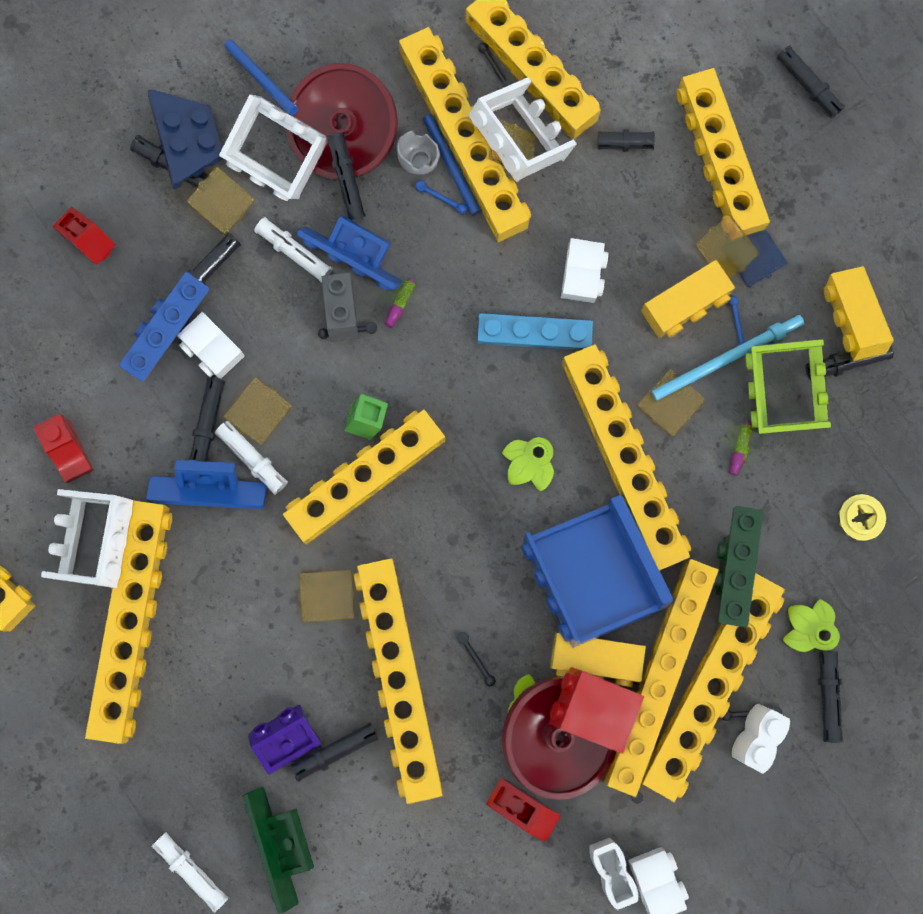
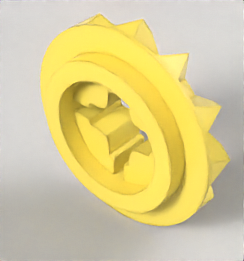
(873, 525)

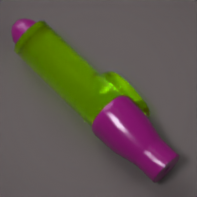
(400, 302)
(741, 449)

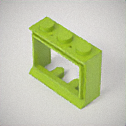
(757, 390)

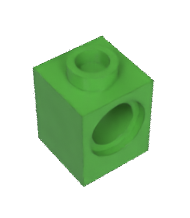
(366, 417)

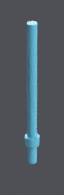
(774, 333)

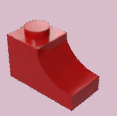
(84, 235)
(63, 447)
(523, 810)

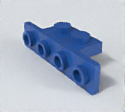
(356, 247)
(164, 326)
(206, 485)

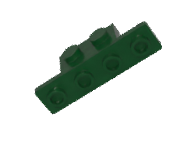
(738, 566)
(280, 846)

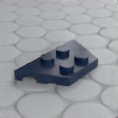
(185, 135)

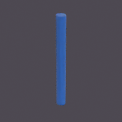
(261, 77)
(452, 165)

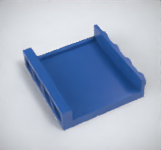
(596, 573)

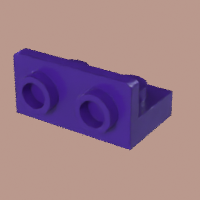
(283, 739)

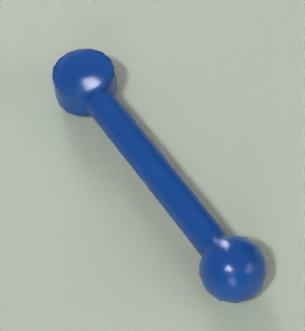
(421, 187)
(733, 302)

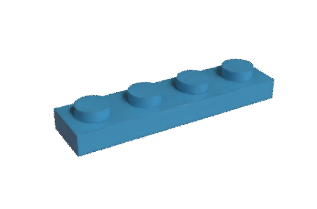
(534, 332)

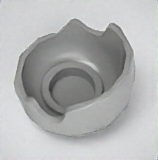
(417, 153)

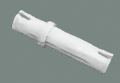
(283, 242)
(259, 466)
(190, 872)

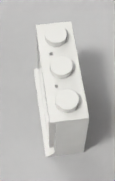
(503, 144)
(260, 174)
(113, 540)

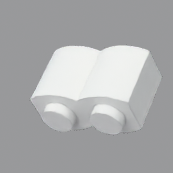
(583, 270)
(210, 346)
(759, 740)
(615, 880)
(657, 882)

